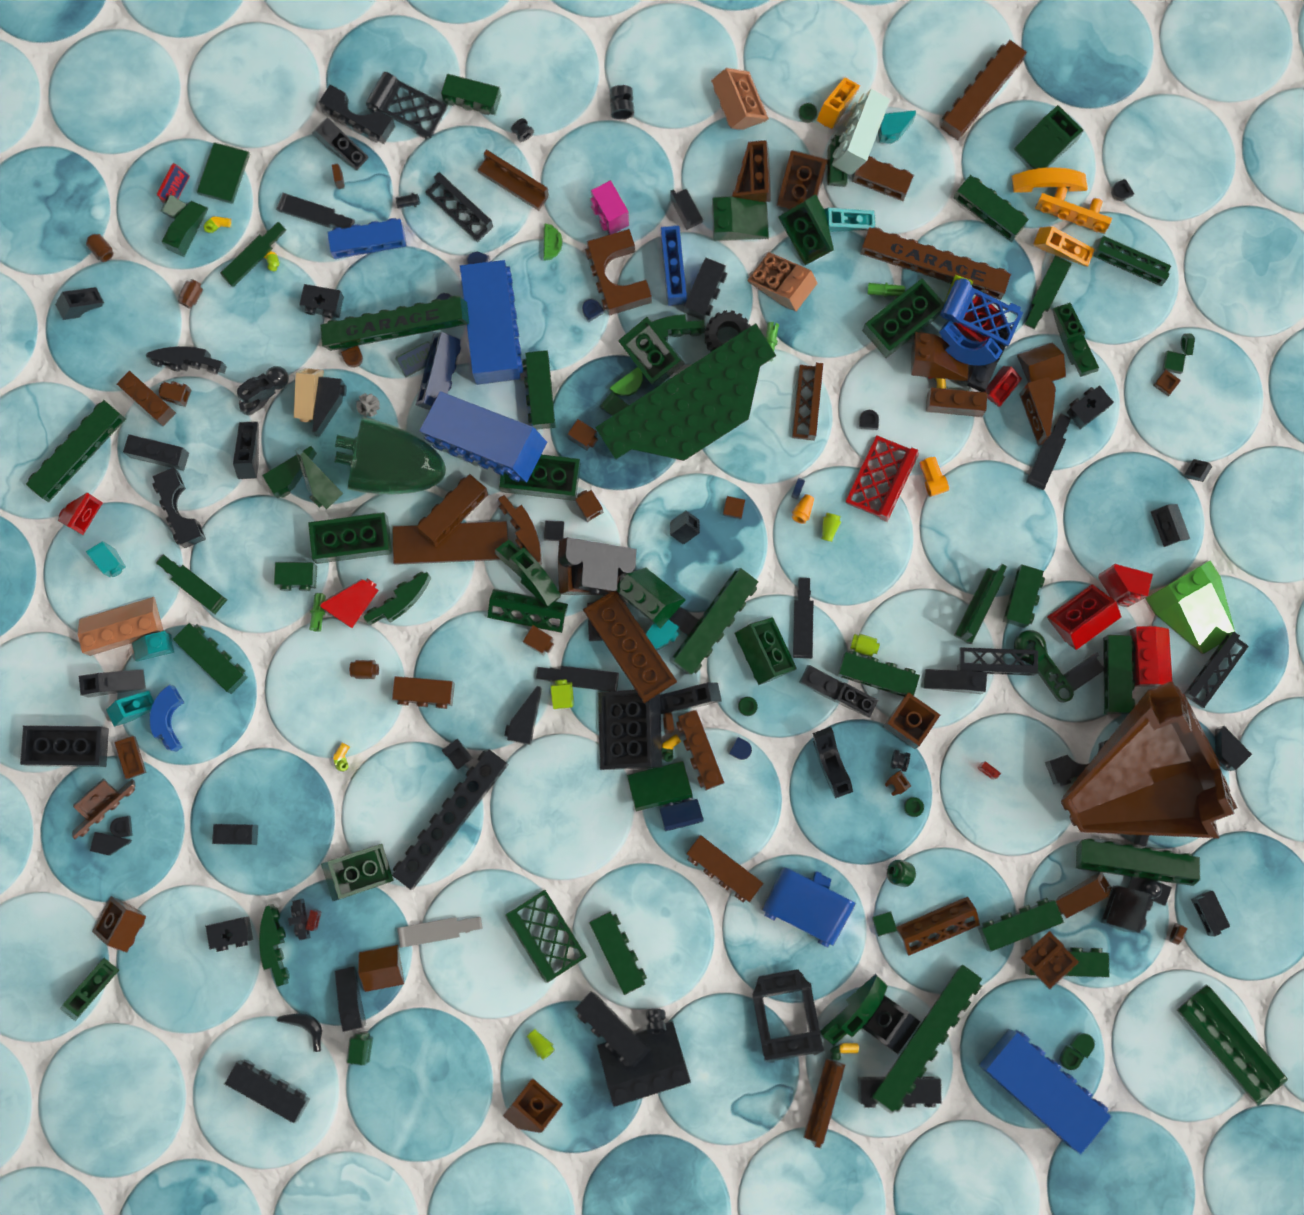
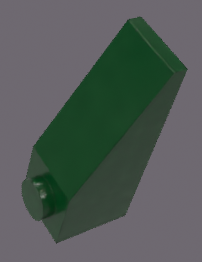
(184, 228)
(286, 475)
(89, 989)

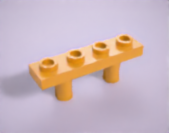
(1067, 211)

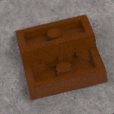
(1049, 960)

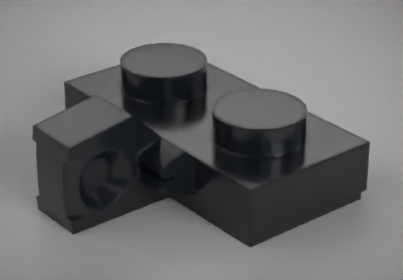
(299, 919)

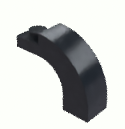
(831, 762)

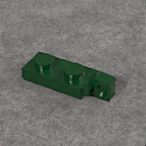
(835, 176)

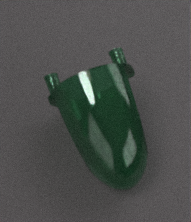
(389, 460)

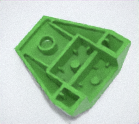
(1195, 607)

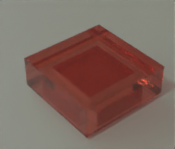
(989, 770)
(313, 920)

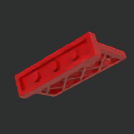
(895, 487)

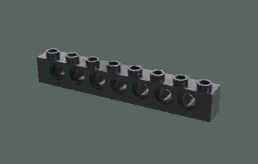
(412, 878)

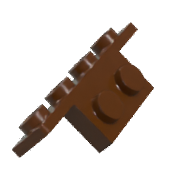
(98, 802)

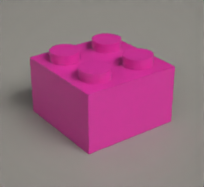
(609, 208)

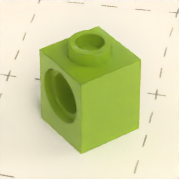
(562, 694)

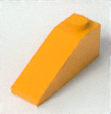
(837, 103)
(1063, 245)

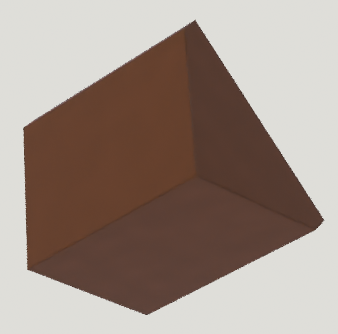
(1043, 363)
(380, 968)

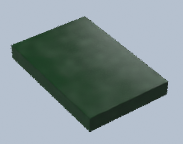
(223, 172)
(659, 786)

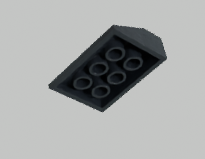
(629, 731)
(657, 1072)

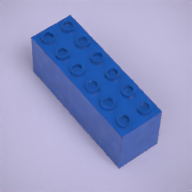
(492, 322)
(483, 437)
(1046, 1090)

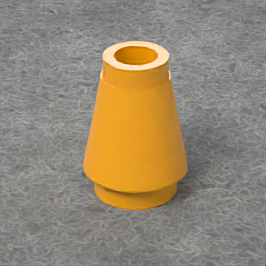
(803, 509)

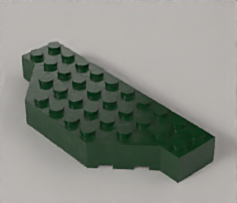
(694, 404)

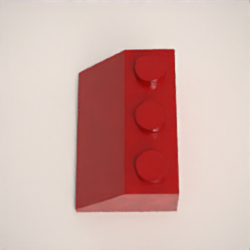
(1125, 584)
(1085, 616)
(1151, 656)

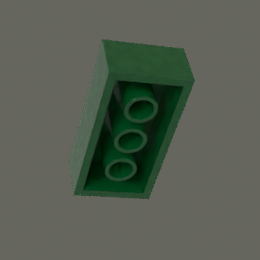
(903, 318)
(551, 478)
(350, 538)

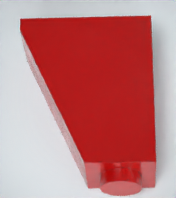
(351, 601)

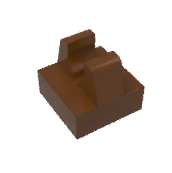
(900, 783)

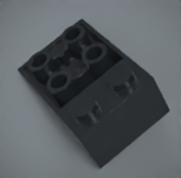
(1127, 909)

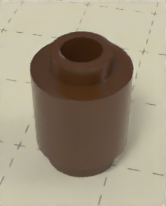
(99, 247)
(190, 293)
(364, 669)

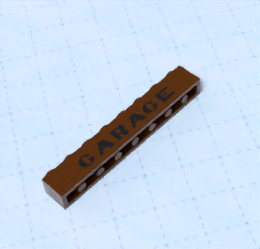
(934, 262)

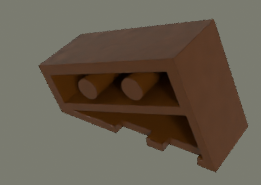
(754, 176)

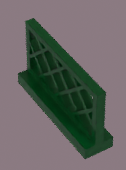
(980, 604)
(531, 947)

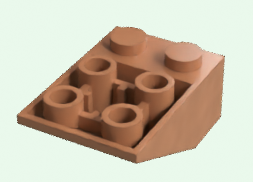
(783, 281)

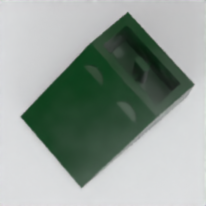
(1049, 139)

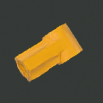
(935, 481)

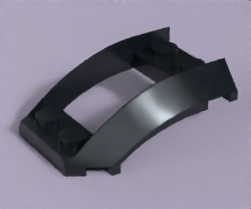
(791, 1045)

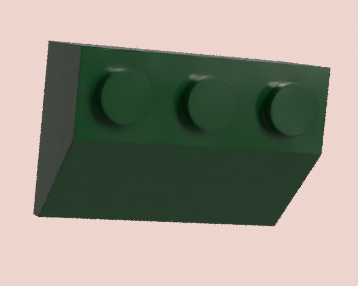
(650, 595)
(765, 650)

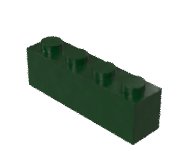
(991, 208)
(540, 390)
(210, 658)
(1118, 674)
(878, 675)
(1020, 925)
(617, 952)
(1090, 963)

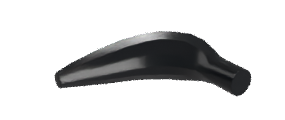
(307, 1022)

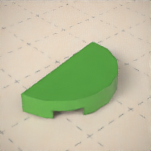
(552, 242)
(629, 384)

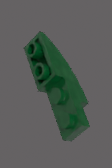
(678, 326)
(1073, 339)
(529, 571)
(407, 596)
(269, 938)
(860, 1009)

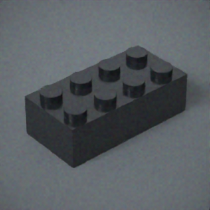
(64, 746)

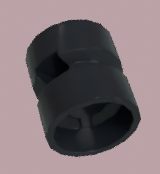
(621, 102)

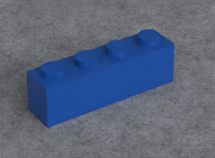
(367, 238)
(673, 265)

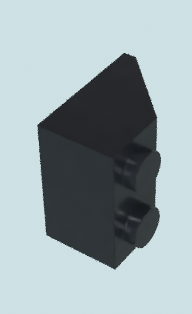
(891, 1024)

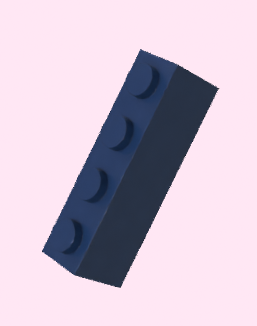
(438, 369)

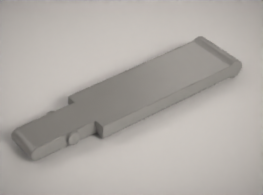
(436, 931)

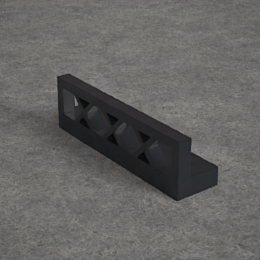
(462, 201)
(1212, 664)
(1003, 668)

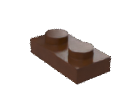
(130, 757)

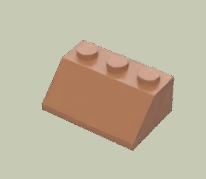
(739, 99)

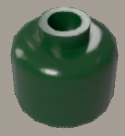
(901, 873)

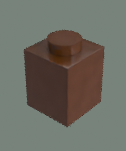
(583, 435)
(589, 505)
(539, 641)

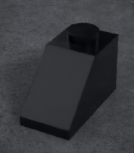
(1229, 749)

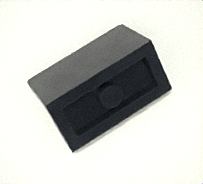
(686, 208)
(1170, 524)
(1084, 672)
(1210, 913)

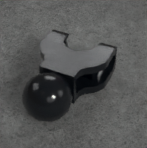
(261, 389)

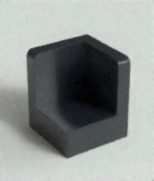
(684, 527)
(457, 754)

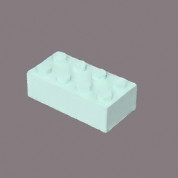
(860, 131)

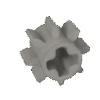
(368, 405)

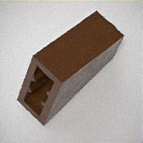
(1084, 895)

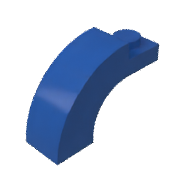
(966, 350)
(161, 715)

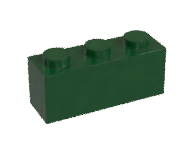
(471, 94)
(1024, 596)

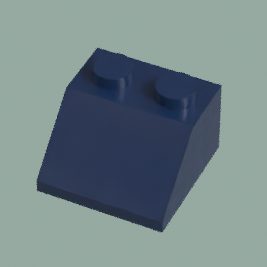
(681, 814)

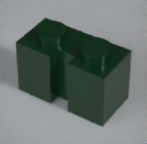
(295, 574)

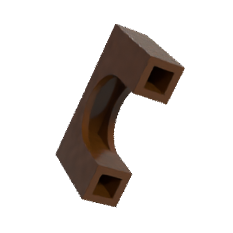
(616, 297)

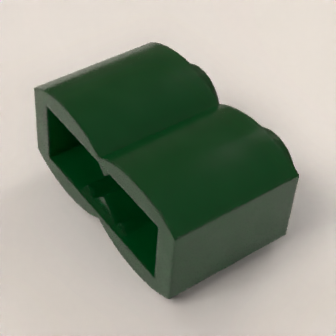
(359, 1048)

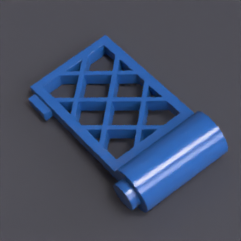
(959, 301)

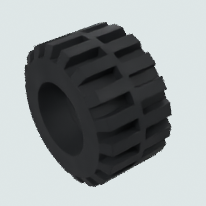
(722, 320)

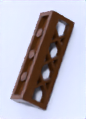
(513, 180)
(815, 401)
(938, 922)

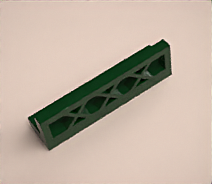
(1130, 263)
(527, 606)

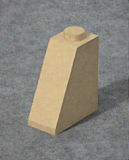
(305, 393)

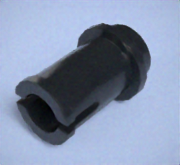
(409, 200)

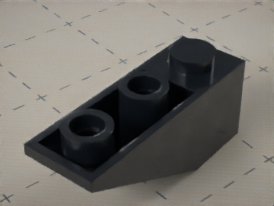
(340, 143)
(111, 682)

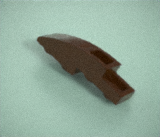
(527, 535)

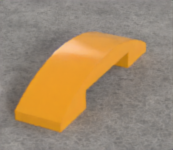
(1049, 177)

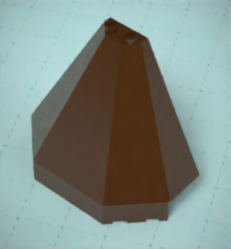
(1153, 775)

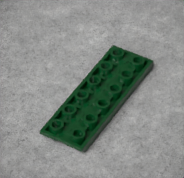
(1232, 1044)

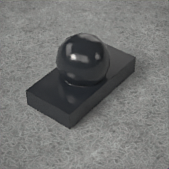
(1158, 890)

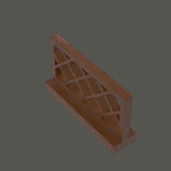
(824, 1102)

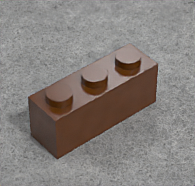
(884, 178)
(146, 398)
(956, 402)
(423, 692)

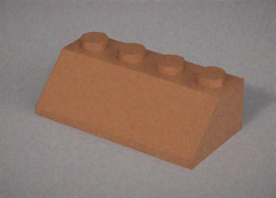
(118, 626)

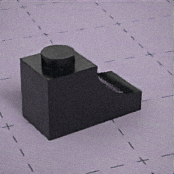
(77, 302)

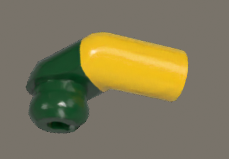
(667, 748)
(843, 1048)

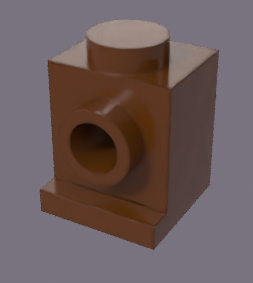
(175, 393)

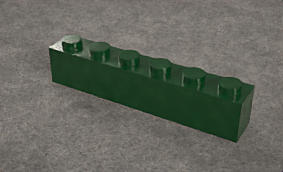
(75, 451)
(714, 621)
(1138, 862)

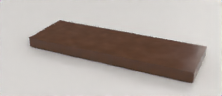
(463, 544)
(629, 646)

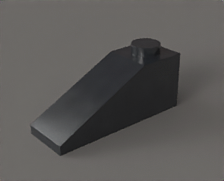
(328, 400)
(247, 451)
(956, 681)
(690, 697)
(523, 723)
(349, 999)

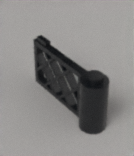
(383, 97)

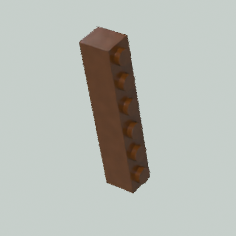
(983, 90)

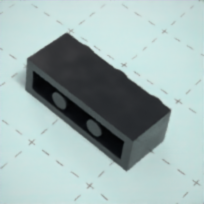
(705, 289)
(156, 452)

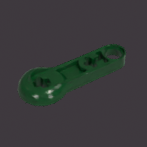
(1045, 663)

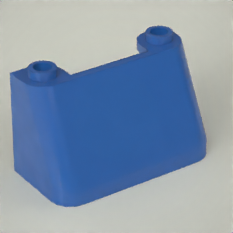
(808, 906)

